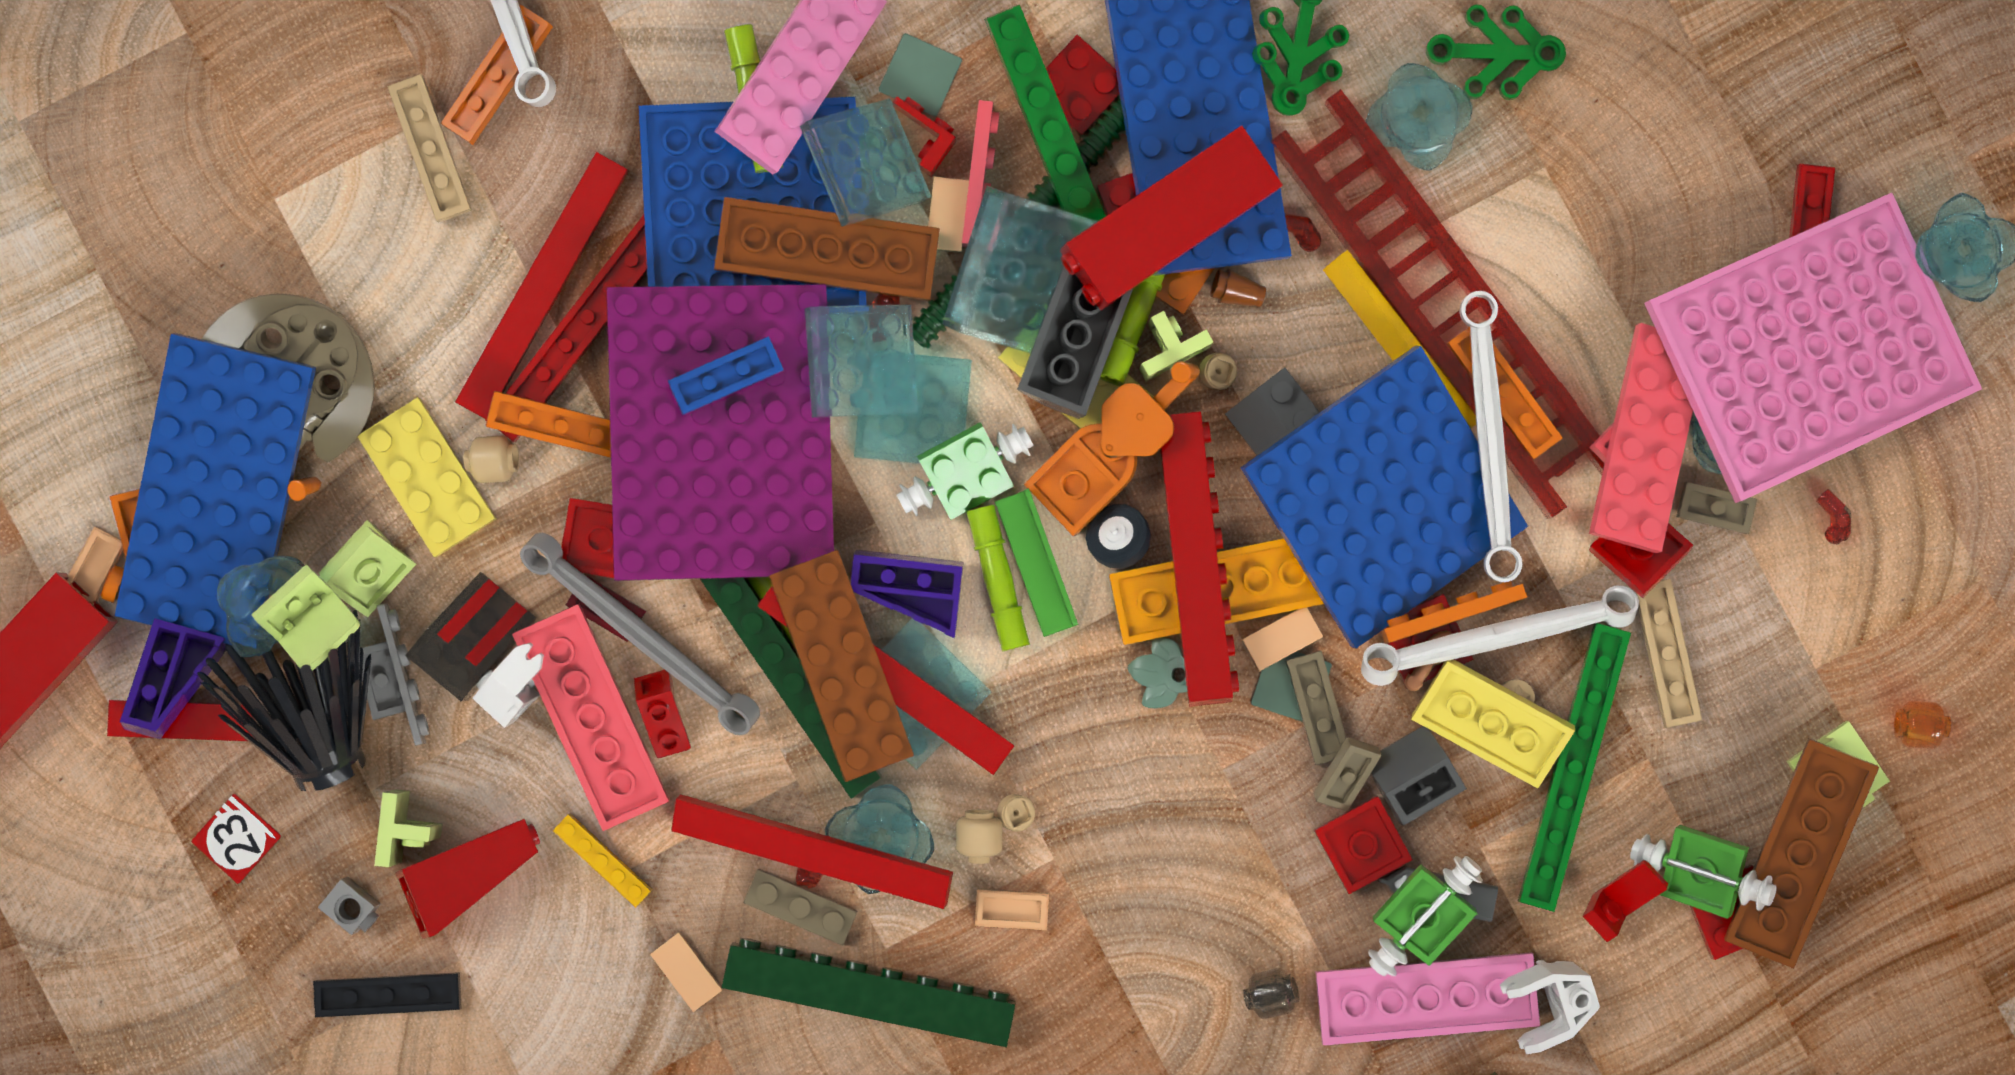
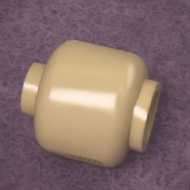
(491, 459)
(979, 835)

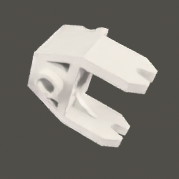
(510, 686)
(1569, 997)

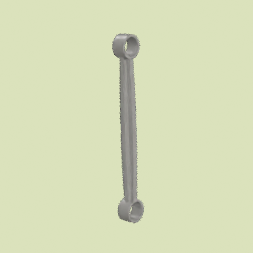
(640, 634)

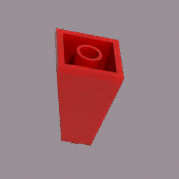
(458, 878)

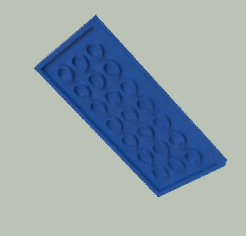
(1182, 88)
(212, 479)

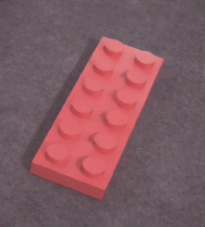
(1643, 448)
(592, 718)

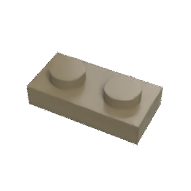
(1715, 508)
(1347, 774)

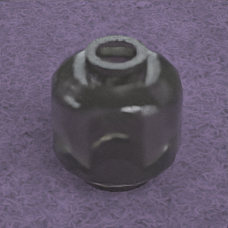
(1271, 993)

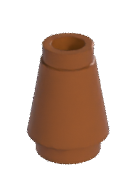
(1236, 289)

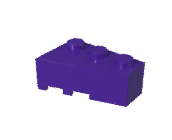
(911, 585)
(168, 676)

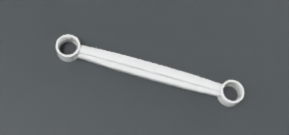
(520, 45)
(1490, 436)
(1499, 635)

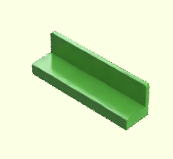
(1036, 563)

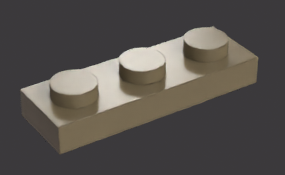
(1317, 706)
(800, 907)

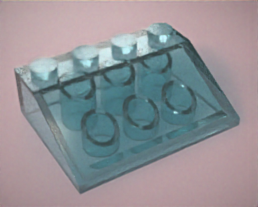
(1010, 269)

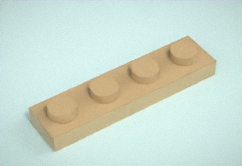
(429, 148)
(1668, 656)

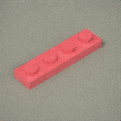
(982, 159)

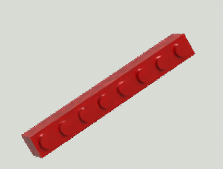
(1196, 563)

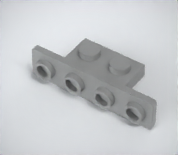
(389, 685)

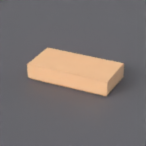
(948, 212)
(95, 562)
(1282, 638)
(1011, 909)
(686, 971)

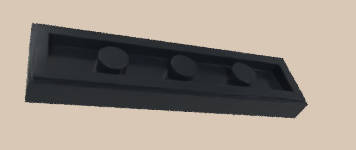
(387, 994)

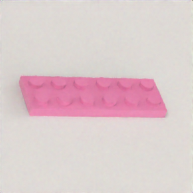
(796, 77)
(1423, 1000)

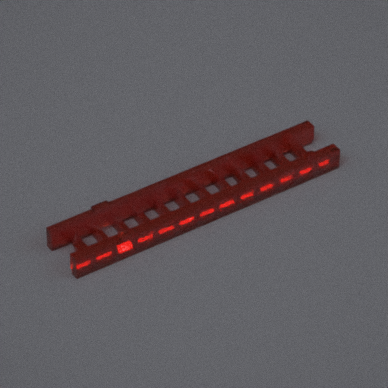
(1438, 240)

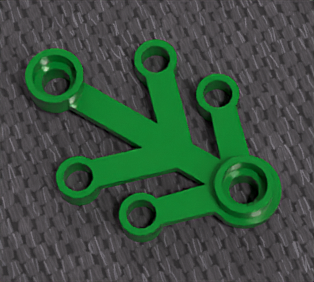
(1502, 51)
(1297, 56)

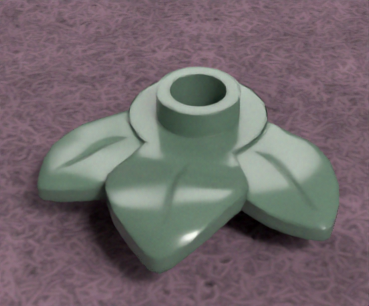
(1157, 673)

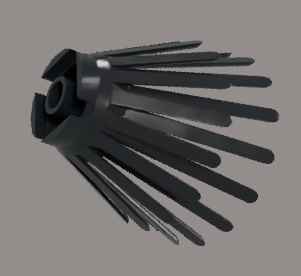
(309, 731)

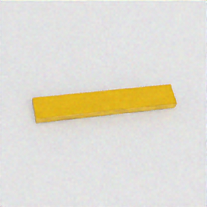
(1382, 318)

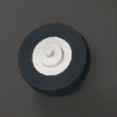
(1118, 536)

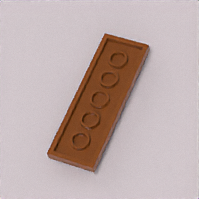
(818, 251)
(841, 665)
(1803, 851)

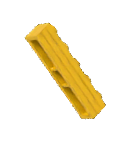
(602, 860)

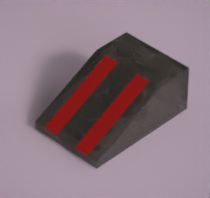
(470, 637)

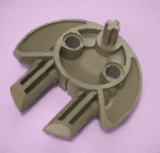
(316, 338)

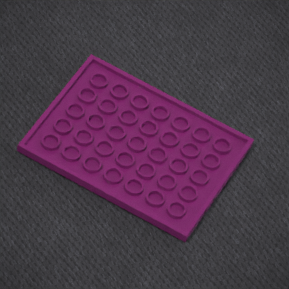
(733, 482)

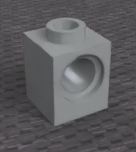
(334, 906)

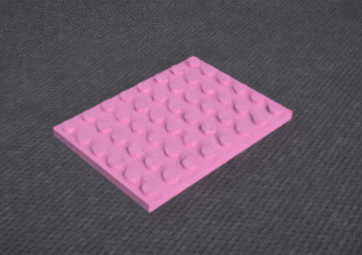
(1812, 347)

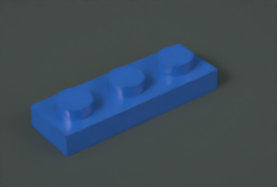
(725, 375)

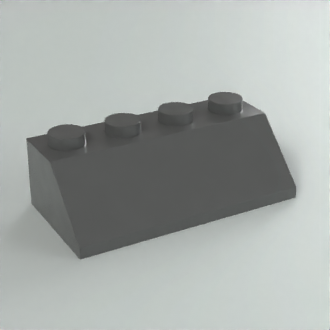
(1071, 348)
(1271, 412)

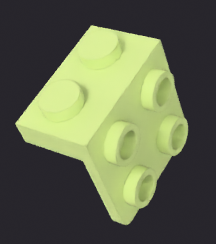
(307, 618)

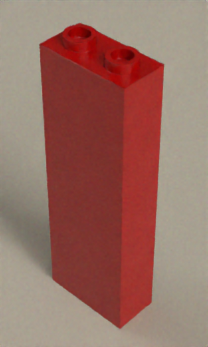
(1169, 218)
(44, 647)

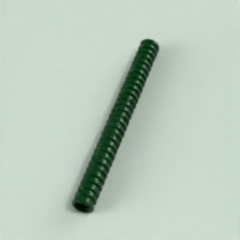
(1091, 149)

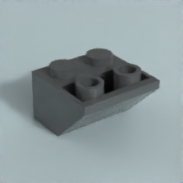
(1415, 775)

